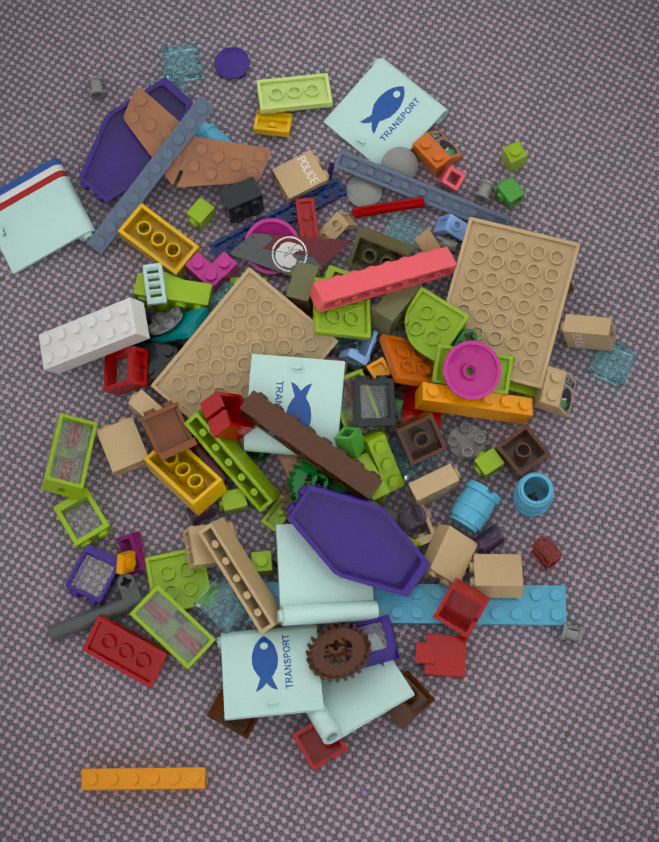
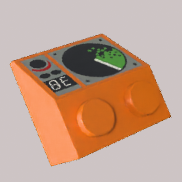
(435, 152)

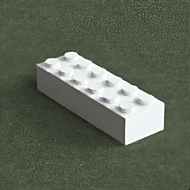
(94, 336)

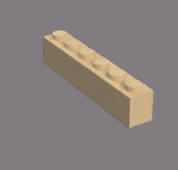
(241, 574)

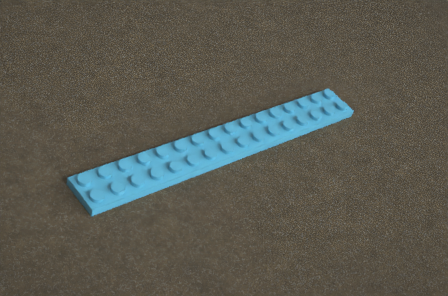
(538, 606)

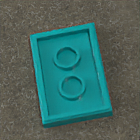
(185, 328)

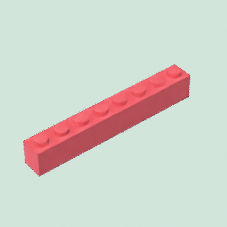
(382, 279)

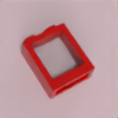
(125, 370)

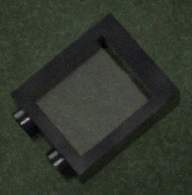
(373, 401)

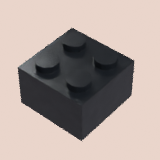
(242, 200)
(159, 357)

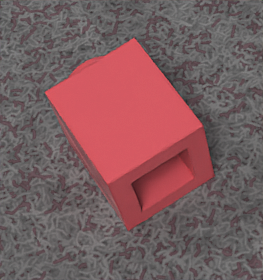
(451, 178)

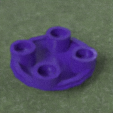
(232, 63)

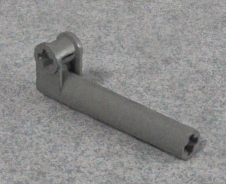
(114, 609)

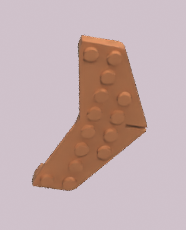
(202, 159)

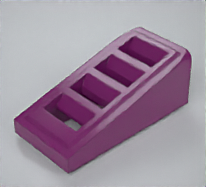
(136, 544)

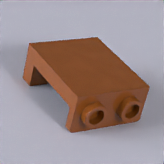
(167, 430)

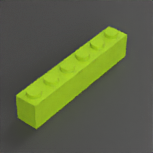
(234, 463)

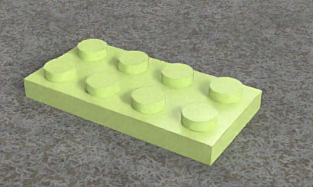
(294, 93)

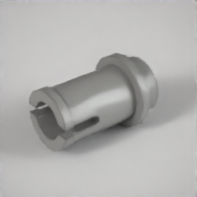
(445, 242)

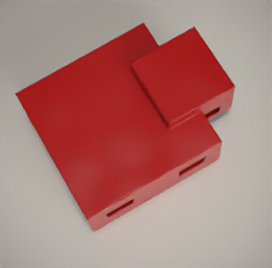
(442, 655)

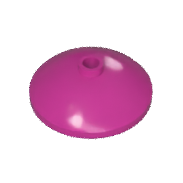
(274, 227)
(484, 368)

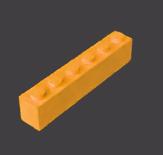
(491, 407)
(144, 779)

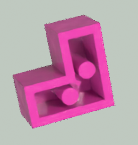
(212, 273)

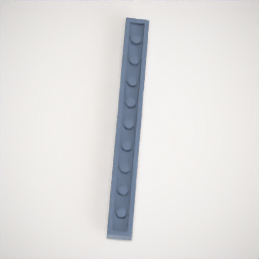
(151, 174)
(415, 188)

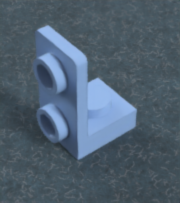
(450, 225)
(359, 357)

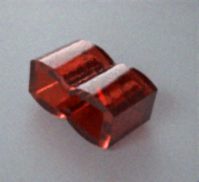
(546, 552)

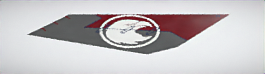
(283, 251)

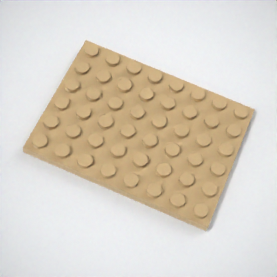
(513, 292)
(219, 353)

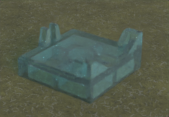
(182, 61)
(404, 229)
(613, 365)

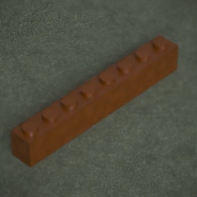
(310, 446)

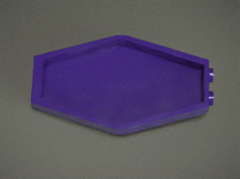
(117, 153)
(357, 539)

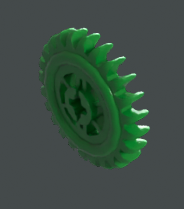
(301, 473)

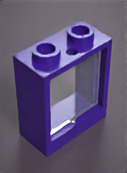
(93, 576)
(379, 632)

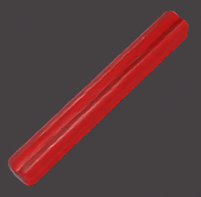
(388, 207)

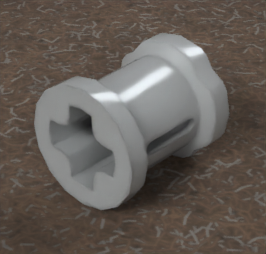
(96, 87)
(484, 191)
(572, 633)

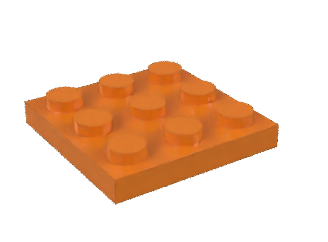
(405, 362)

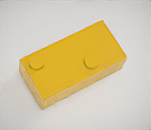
(158, 240)
(188, 479)

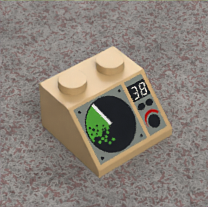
(556, 392)

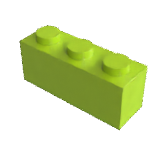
(383, 459)

